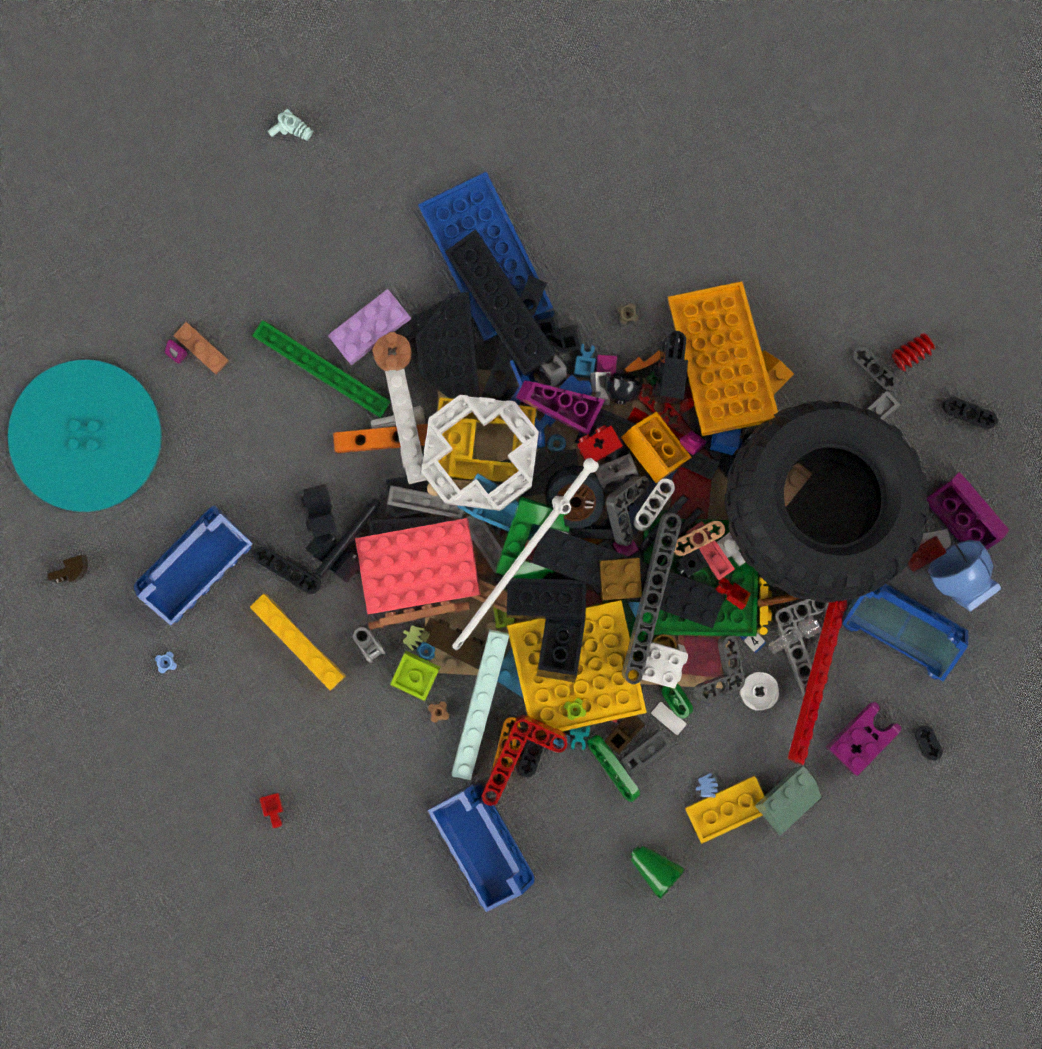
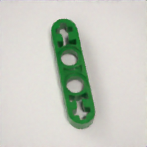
(613, 768)

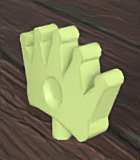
(412, 636)

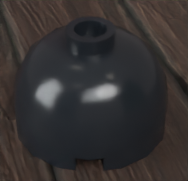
(623, 387)

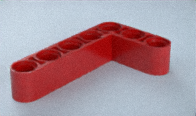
(508, 750)

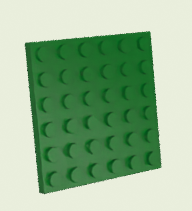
(730, 619)

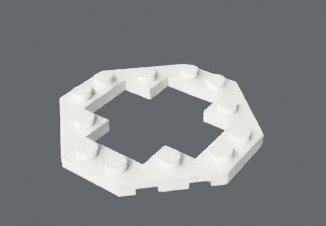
(474, 494)

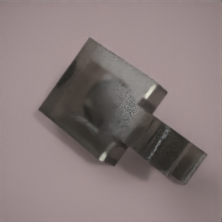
(493, 726)

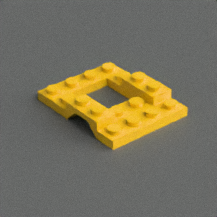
(461, 437)

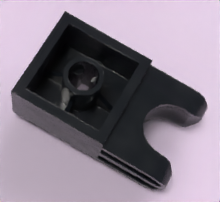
(671, 370)

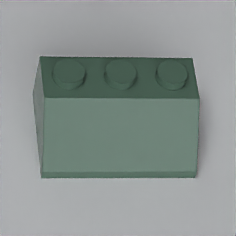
(789, 799)

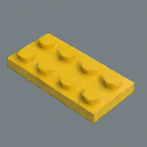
(727, 810)

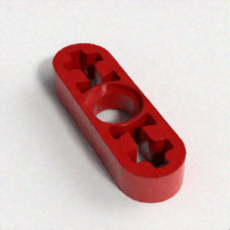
(644, 400)

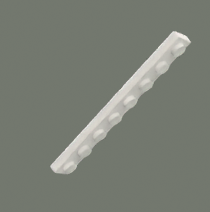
(405, 423)

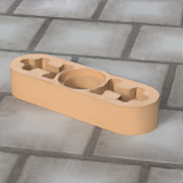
(713, 536)

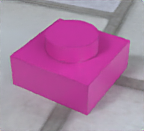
(606, 364)
(692, 442)
(626, 550)

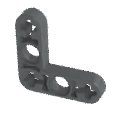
(623, 532)
(729, 673)

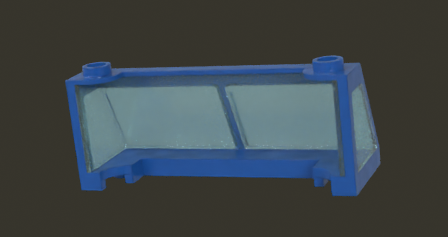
(909, 629)

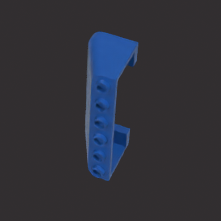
(192, 565)
(482, 847)

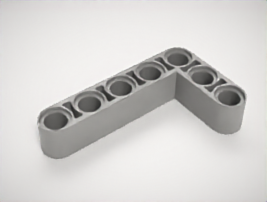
(790, 624)

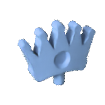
(707, 786)

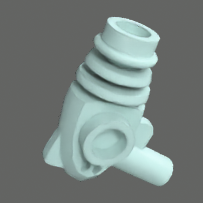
(291, 124)

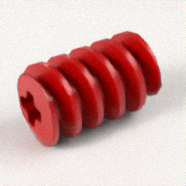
(912, 351)

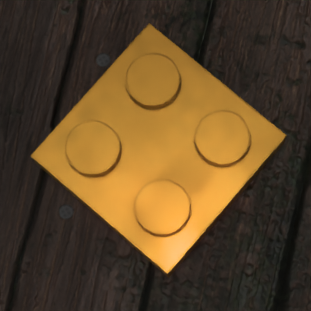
(620, 578)

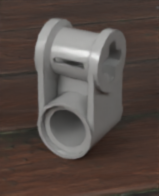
(368, 645)

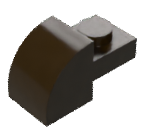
(74, 569)
(624, 733)

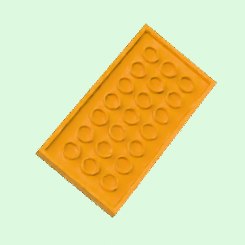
(723, 358)

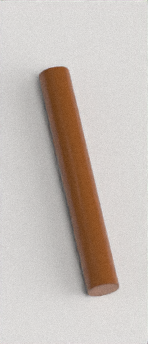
(776, 600)

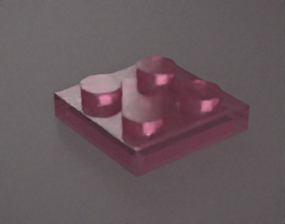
(702, 656)

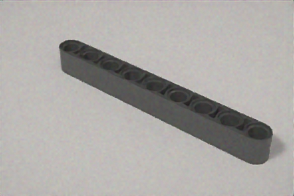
(654, 607)

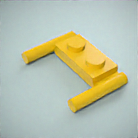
(764, 613)

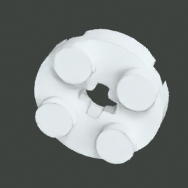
(770, 690)

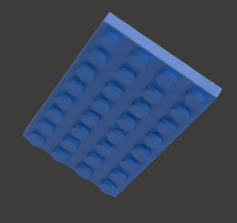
(478, 207)

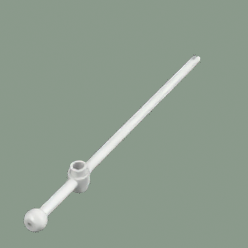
(561, 506)

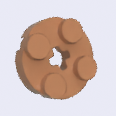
(392, 362)

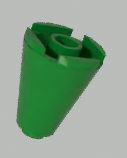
(656, 870)

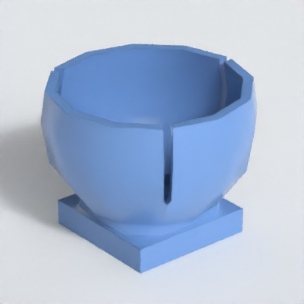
(964, 581)

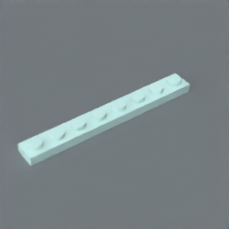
(480, 704)

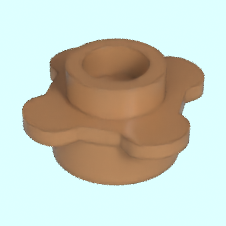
(435, 716)

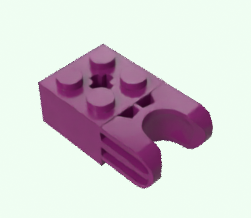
(864, 734)

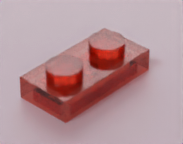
(926, 553)

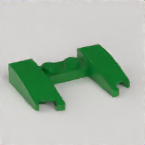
(526, 514)

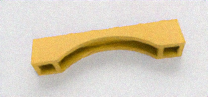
(297, 642)

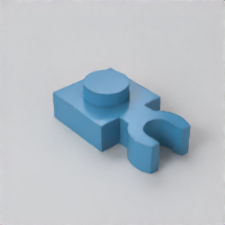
(585, 365)

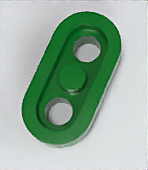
(677, 701)

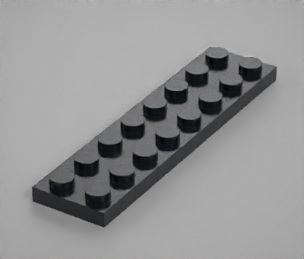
(501, 303)

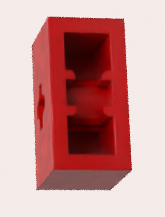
(610, 444)

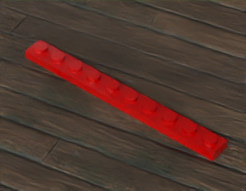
(816, 682)

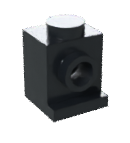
(699, 563)

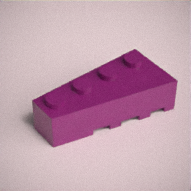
(565, 406)

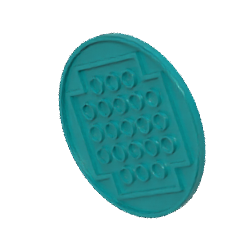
(84, 435)

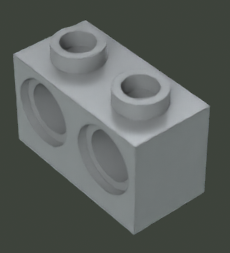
(552, 372)
(613, 472)

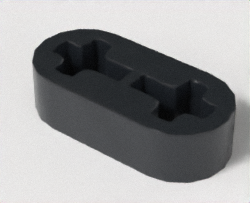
(924, 745)

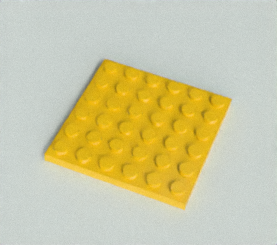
(599, 675)

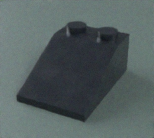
(560, 649)

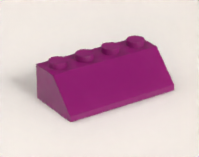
(966, 512)

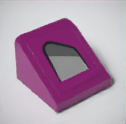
(175, 352)

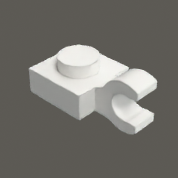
(731, 548)

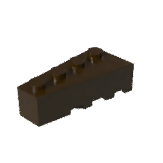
(442, 637)

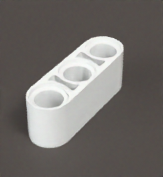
(658, 496)

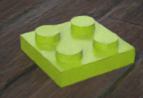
(415, 675)

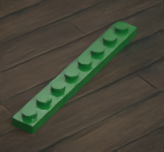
(321, 369)

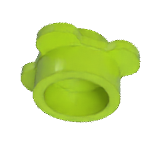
(575, 714)

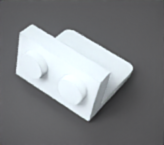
(665, 664)

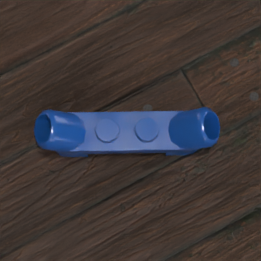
(571, 384)

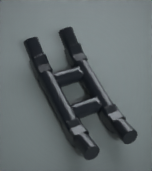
(684, 525)

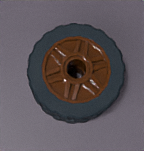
(587, 501)

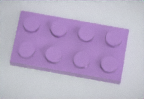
(365, 327)

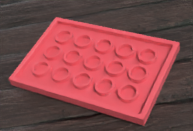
(417, 566)

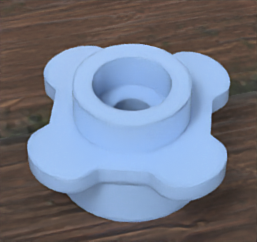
(164, 667)

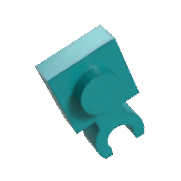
(579, 733)

